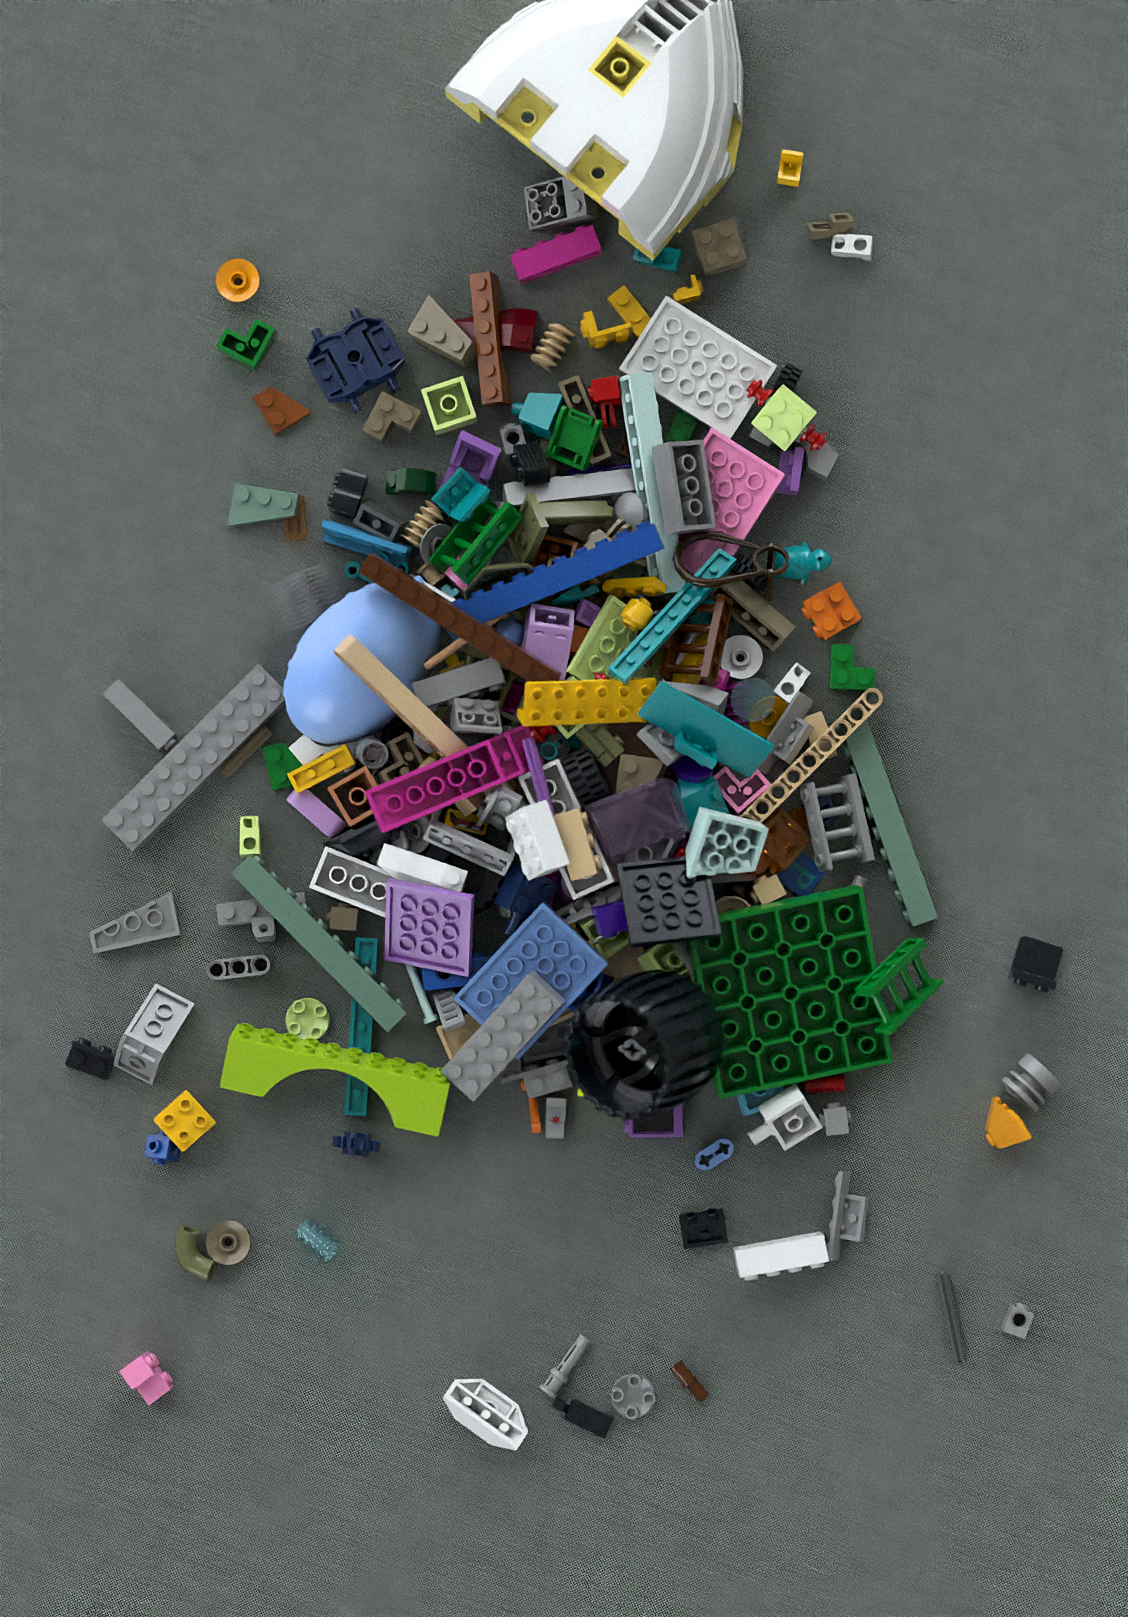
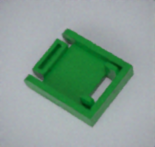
(576, 433)

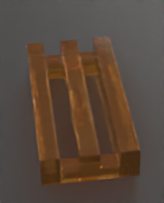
(296, 536)

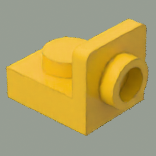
(685, 295)

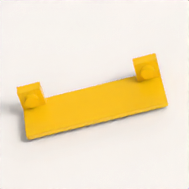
(584, 701)

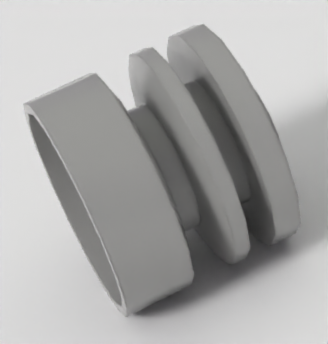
(1031, 1083)

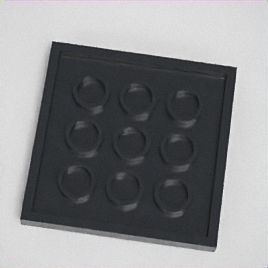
(665, 903)

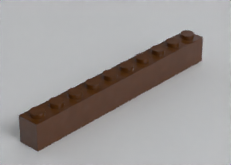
(457, 620)

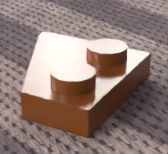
(279, 409)

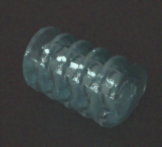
(317, 1240)

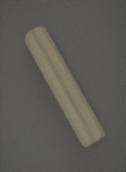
(245, 751)

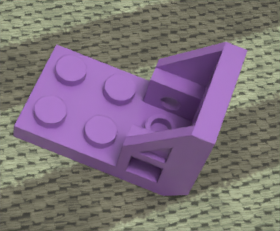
(475, 457)

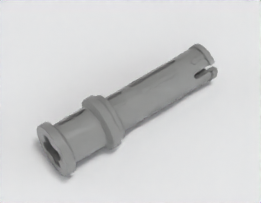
(559, 1374)

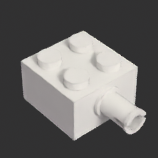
(787, 1118)

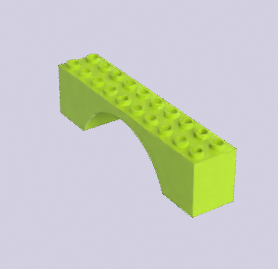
(411, 1092)

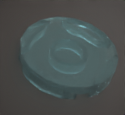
(752, 699)

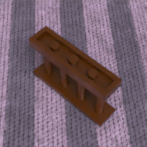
(712, 649)

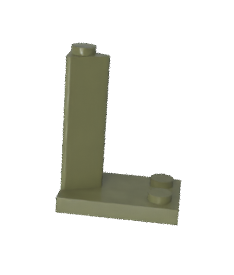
(537, 516)

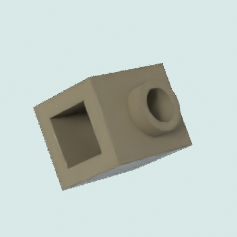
(343, 917)

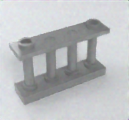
(856, 819)

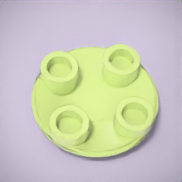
(307, 1018)

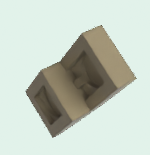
(836, 224)

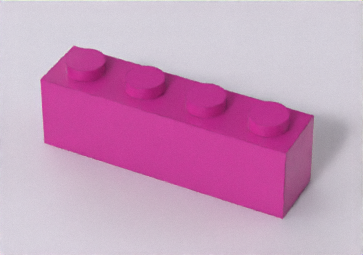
(556, 253)

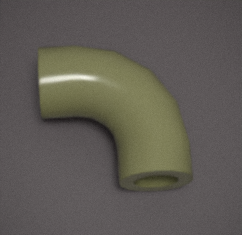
(189, 1255)

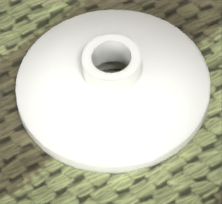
(752, 657)

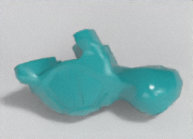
(801, 562)

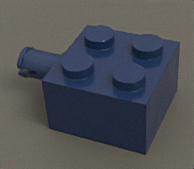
(523, 896)

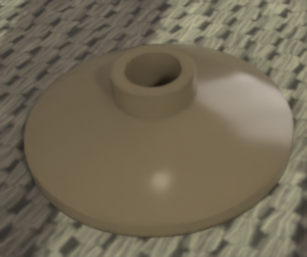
(216, 1242)

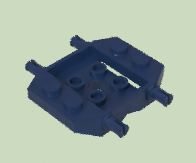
(359, 375)

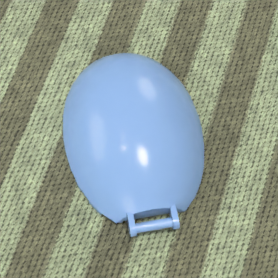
(325, 695)

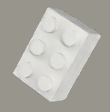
(537, 840)

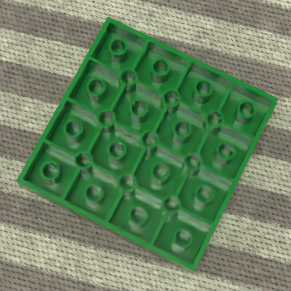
(789, 992)

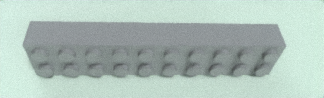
(196, 759)

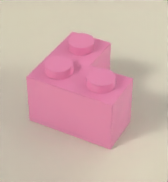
(740, 794)
(147, 1377)

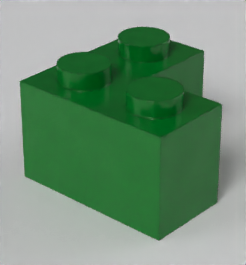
(250, 349)
(843, 674)

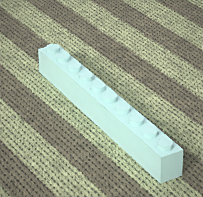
(643, 433)

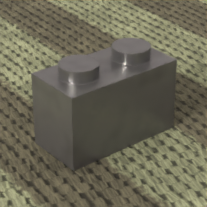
(380, 522)

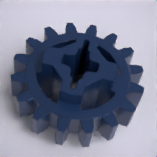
(356, 1143)

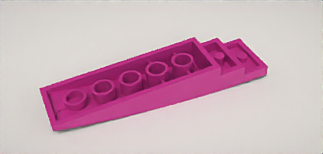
(450, 779)

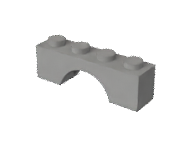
(817, 462)

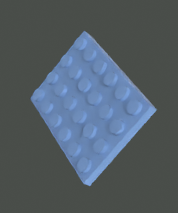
(541, 945)

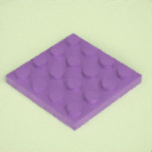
(429, 927)

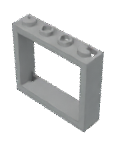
(468, 846)

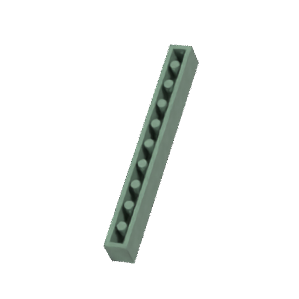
(888, 824)
(319, 943)

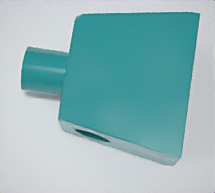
(539, 413)

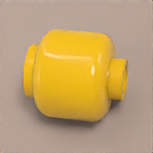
(636, 614)

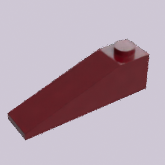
(515, 329)

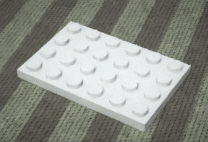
(698, 367)

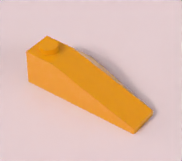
(1004, 1125)

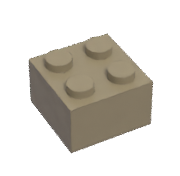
(718, 247)

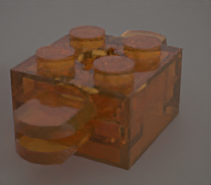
(783, 841)

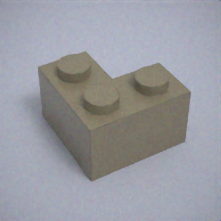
(389, 413)
(403, 756)

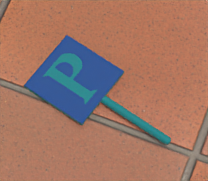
(801, 875)

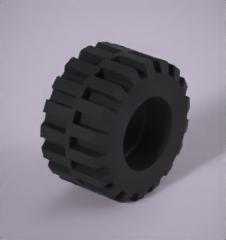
(585, 776)

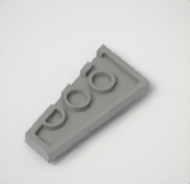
(145, 924)

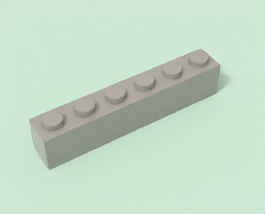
(578, 487)

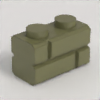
(601, 742)

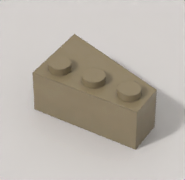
(441, 334)
(636, 771)

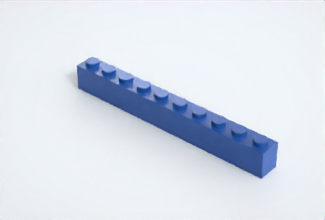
(564, 573)

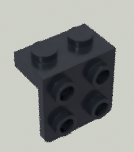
(1036, 964)

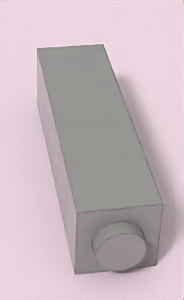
(140, 715)

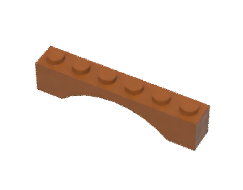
(485, 306)

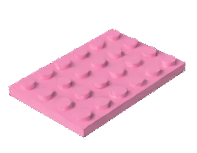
(739, 491)

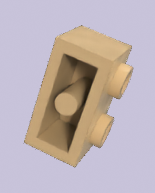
(766, 890)

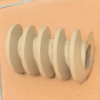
(551, 345)
(424, 522)

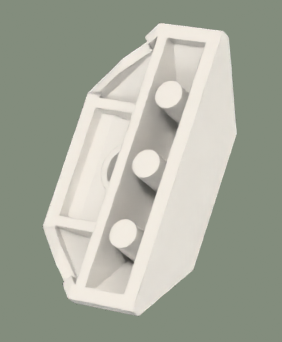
(486, 1412)

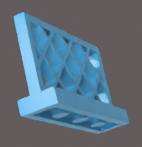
(364, 542)

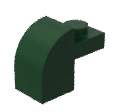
(411, 481)

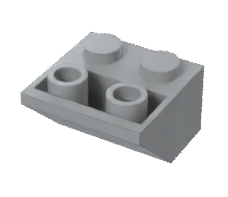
(475, 717)

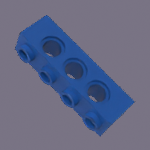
(433, 981)

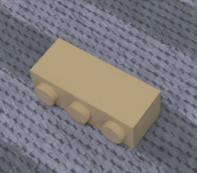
(577, 843)

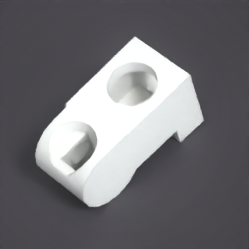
(852, 246)
(791, 683)

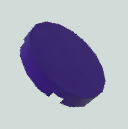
(690, 771)

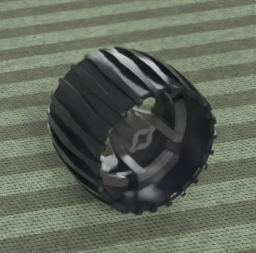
(680, 1029)

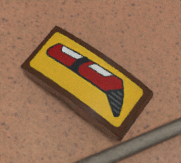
(454, 818)

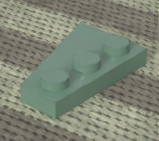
(259, 504)

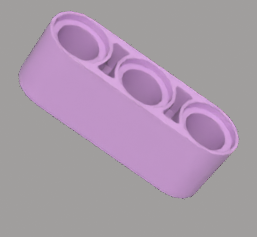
(317, 813)

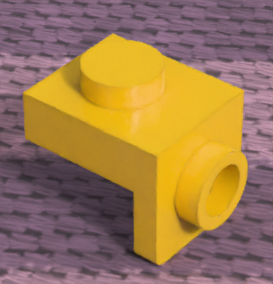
(790, 168)

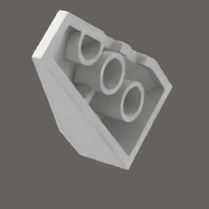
(421, 869)

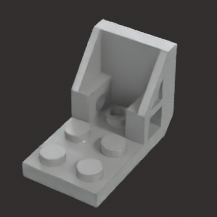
(152, 1033)

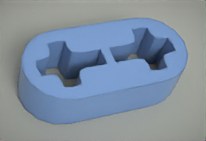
(710, 1150)

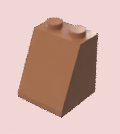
(351, 798)

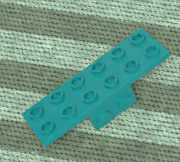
(704, 732)

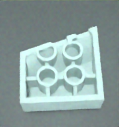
(723, 844)

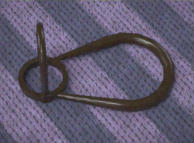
(715, 582)

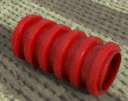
(827, 1084)

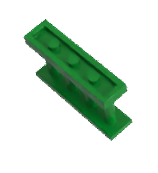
(483, 547)
(884, 976)

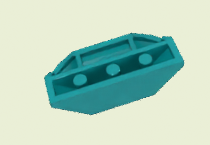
(701, 794)

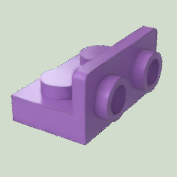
(791, 465)

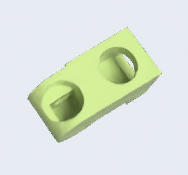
(250, 837)

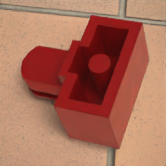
(606, 395)

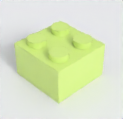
(449, 405)

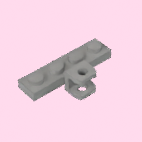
(251, 912)

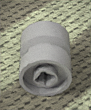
(371, 752)

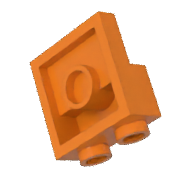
(830, 611)

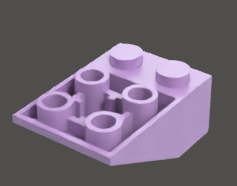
(549, 635)

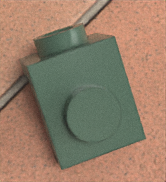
(627, 571)

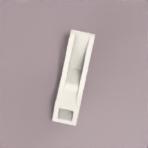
(307, 751)

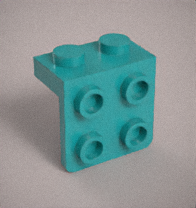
(460, 496)

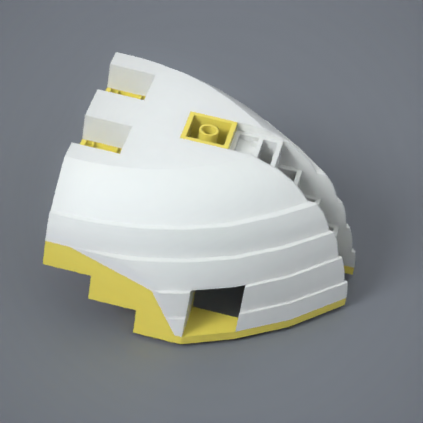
(619, 89)

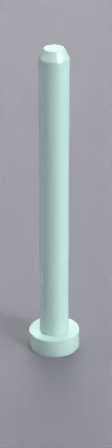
(430, 1017)

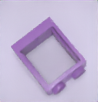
(629, 1127)

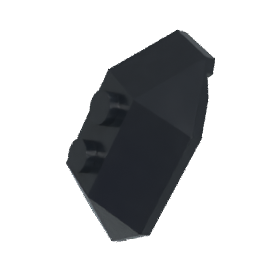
(363, 840)

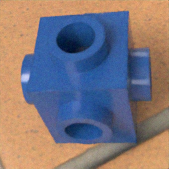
(161, 1149)

